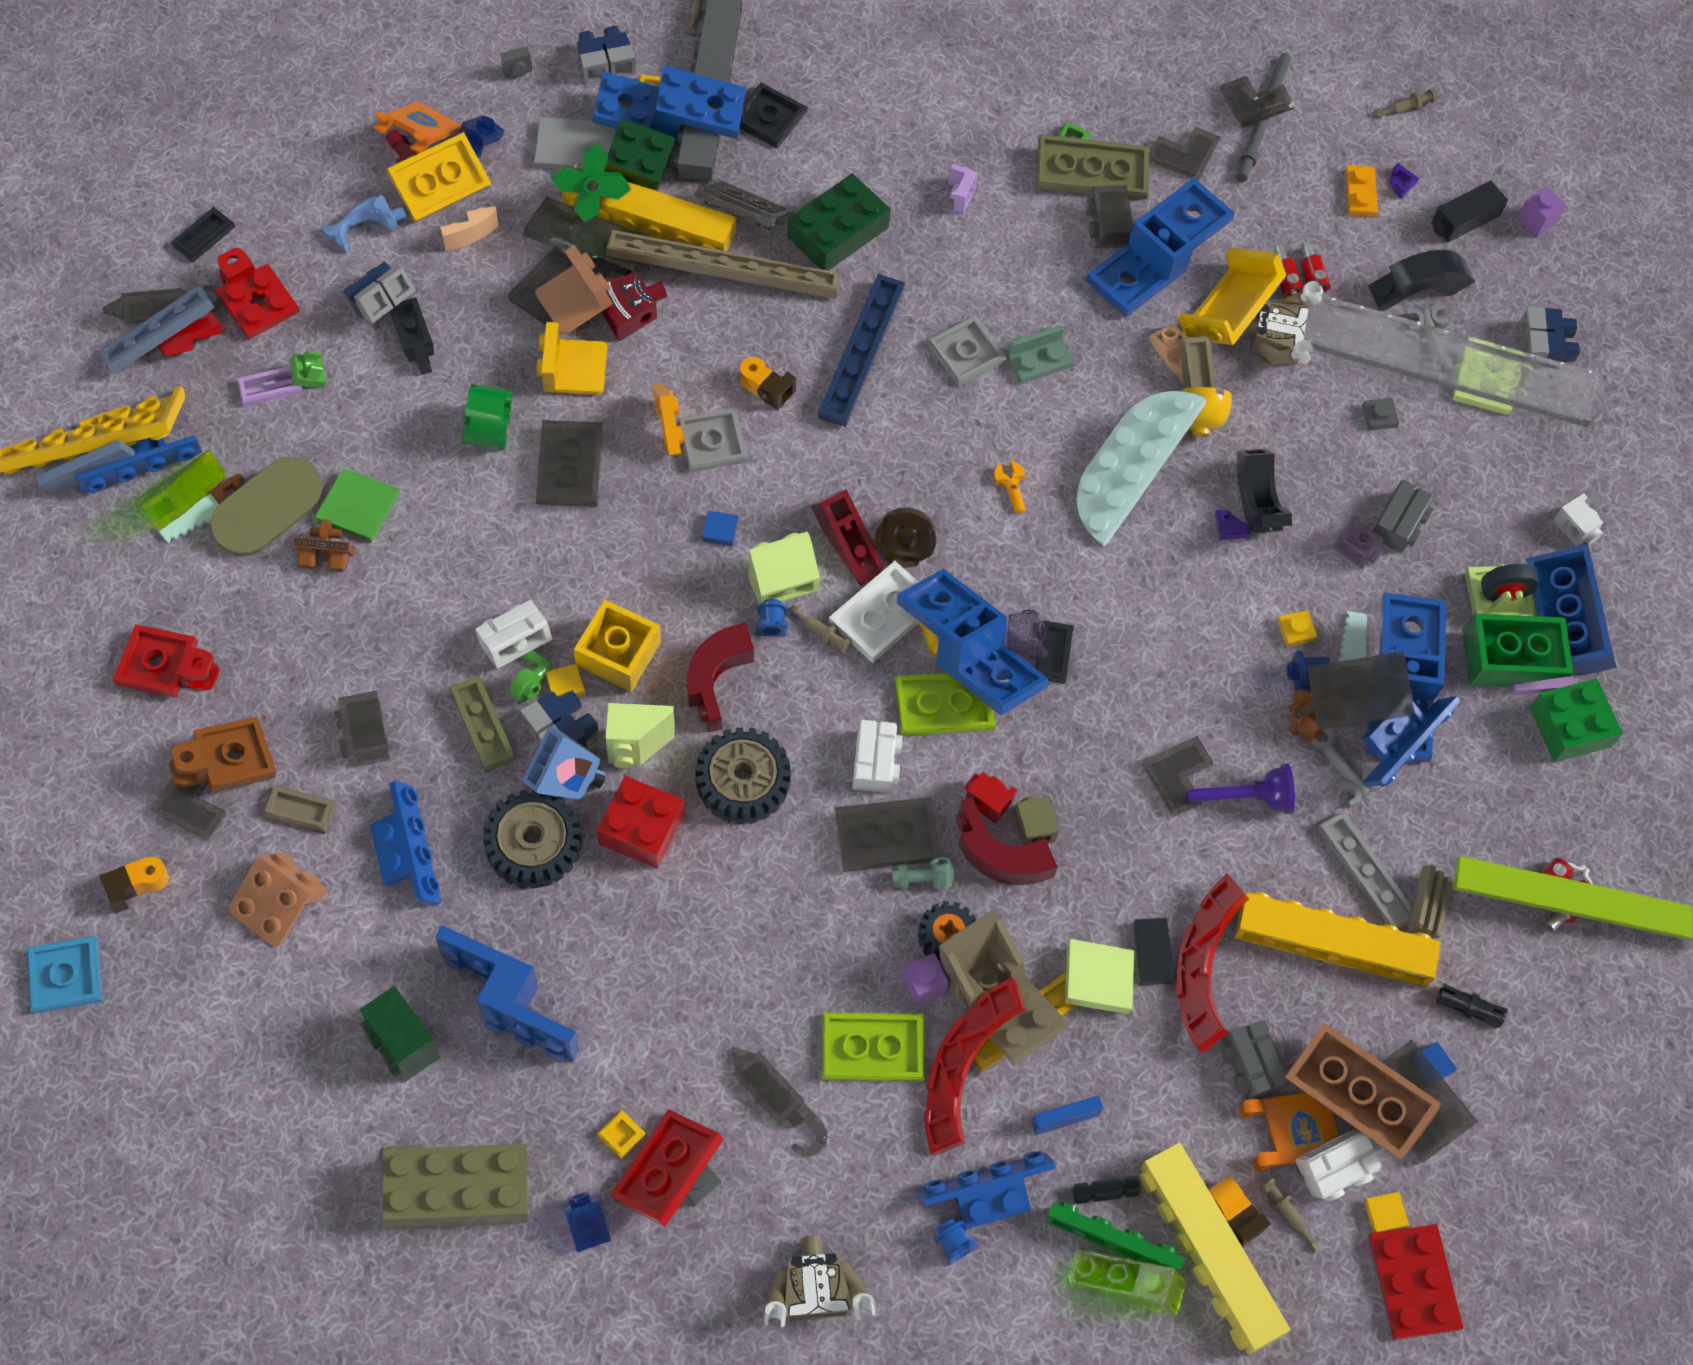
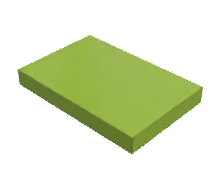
(939, 706)
(873, 1047)

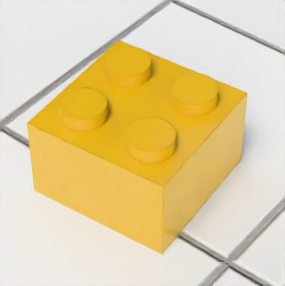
(617, 645)

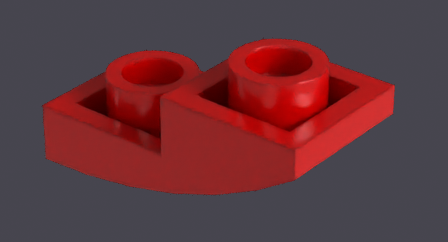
(183, 340)

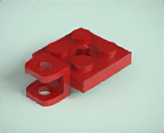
(245, 282)
(180, 663)

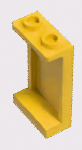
(1236, 296)

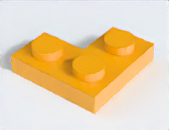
(666, 409)

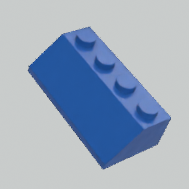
(1572, 591)

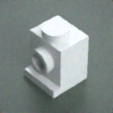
(1579, 521)

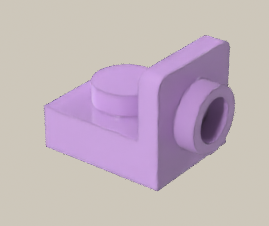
(964, 185)

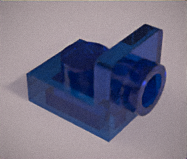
(1298, 670)
(586, 1221)

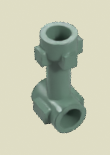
(940, 874)

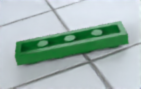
(1101, 1233)

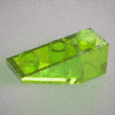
(180, 491)
(1128, 1280)

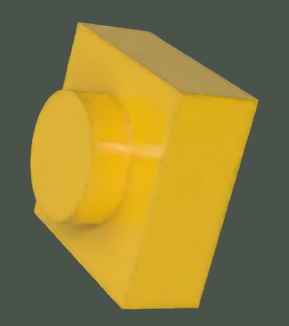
(1297, 628)

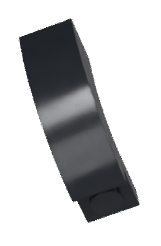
(1421, 272)
(1259, 492)

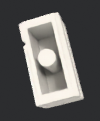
(513, 633)
(875, 756)
(1338, 1165)

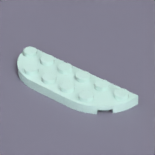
(1133, 459)

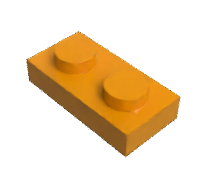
(1361, 191)

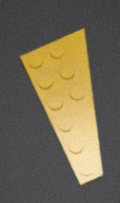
(148, 420)

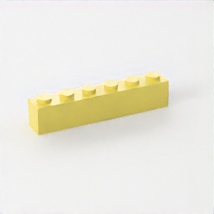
(1214, 1249)

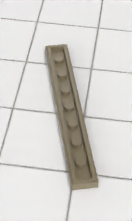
(722, 264)

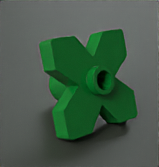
(590, 182)

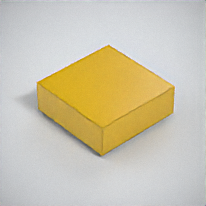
(565, 680)
(621, 1134)
(1386, 1212)

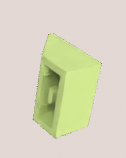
(783, 568)

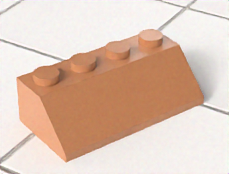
(1363, 1091)

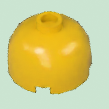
(1213, 414)

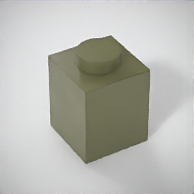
(1035, 820)

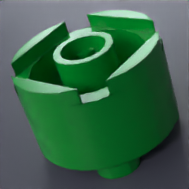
(487, 416)

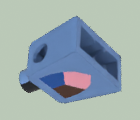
(563, 767)

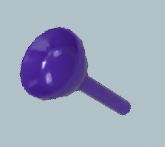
(1276, 790)

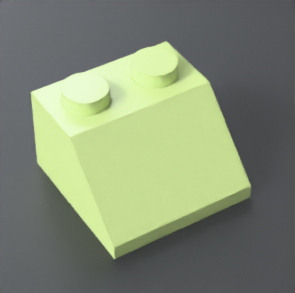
(637, 732)

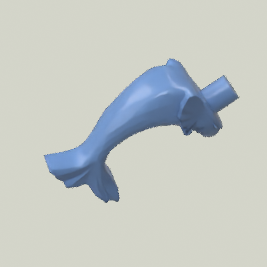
(371, 209)

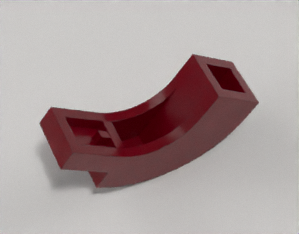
(712, 658)
(1000, 861)

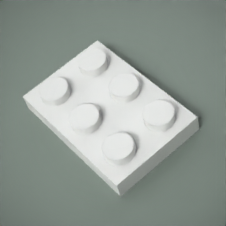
(873, 616)

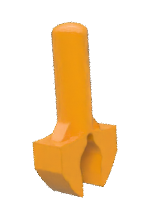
(1011, 484)

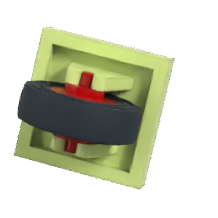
(1503, 589)

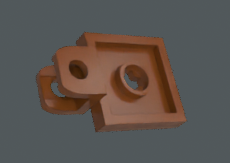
(208, 757)

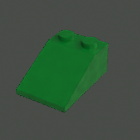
(1516, 649)

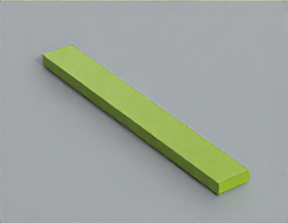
(1573, 898)

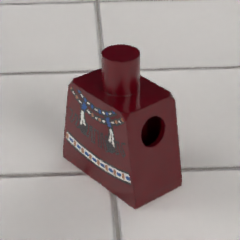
(632, 304)

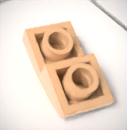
(479, 224)
(1167, 345)

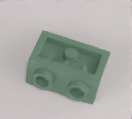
(1039, 354)

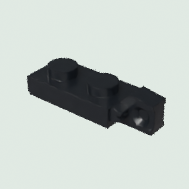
(413, 333)

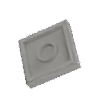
(967, 350)
(713, 440)

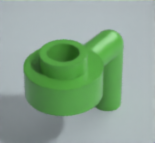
(527, 682)

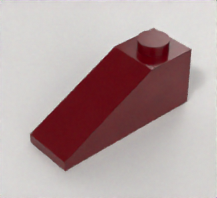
(848, 535)

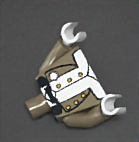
(1282, 326)
(816, 1287)

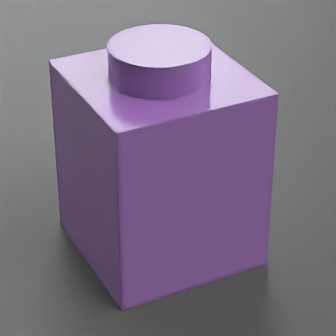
(1541, 211)
(925, 979)

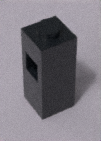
(1469, 211)

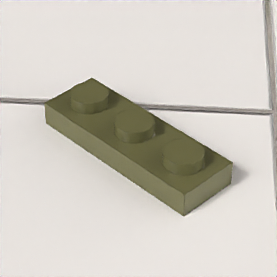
(482, 723)

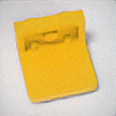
(571, 364)

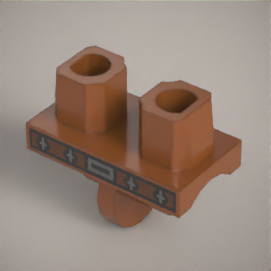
(337, 551)
(1303, 716)

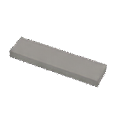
(1366, 870)

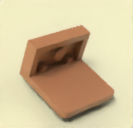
(575, 293)
(274, 896)

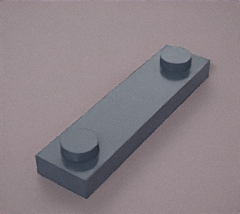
(156, 329)

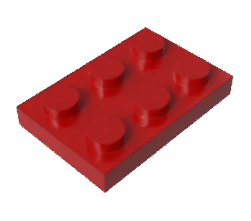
(666, 1167)
(1415, 1282)

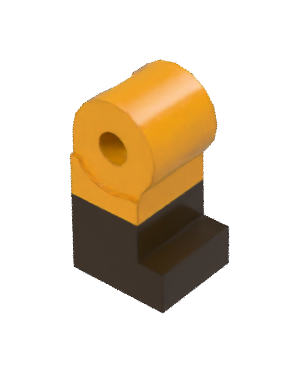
(766, 383)
(134, 879)
(1238, 1211)

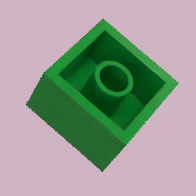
(1575, 720)

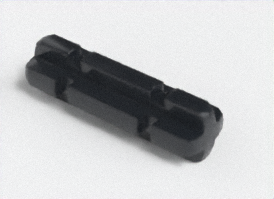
(1106, 1190)

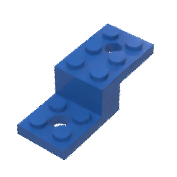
(675, 101)
(1160, 247)
(972, 641)
(1422, 650)
(507, 994)

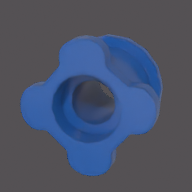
(772, 618)
(954, 1240)

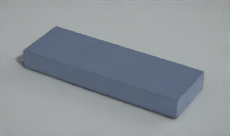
(63, 476)

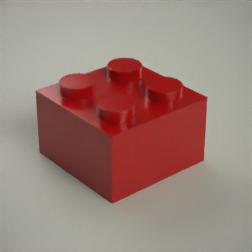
(640, 821)

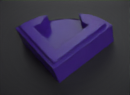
(1402, 180)
(1230, 526)

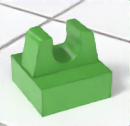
(307, 369)

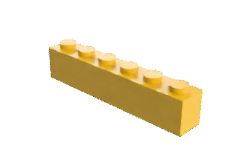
(666, 217)
(1338, 939)

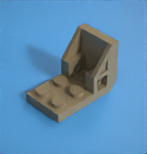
(982, 959)

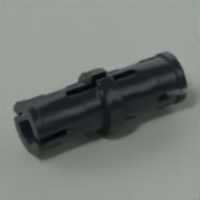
(1472, 1005)

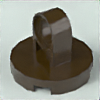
(906, 536)

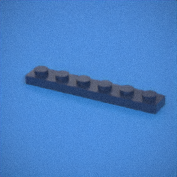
(861, 350)

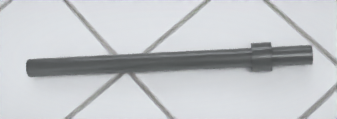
(1250, 153)

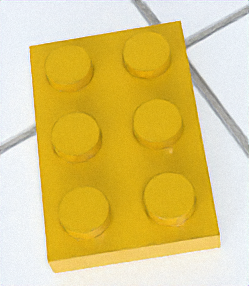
(438, 177)

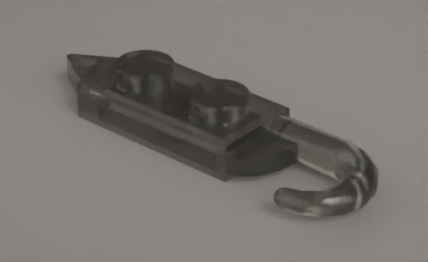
(142, 305)
(778, 1097)

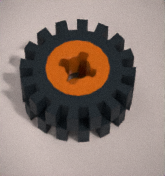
(938, 919)

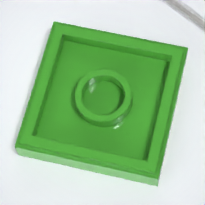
(357, 505)

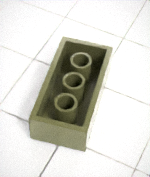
(454, 1186)

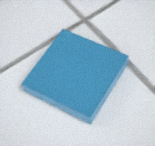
(64, 974)

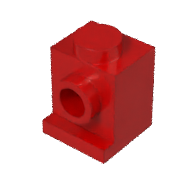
(990, 795)

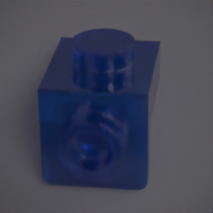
(481, 132)

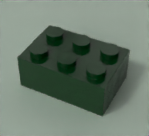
(838, 222)

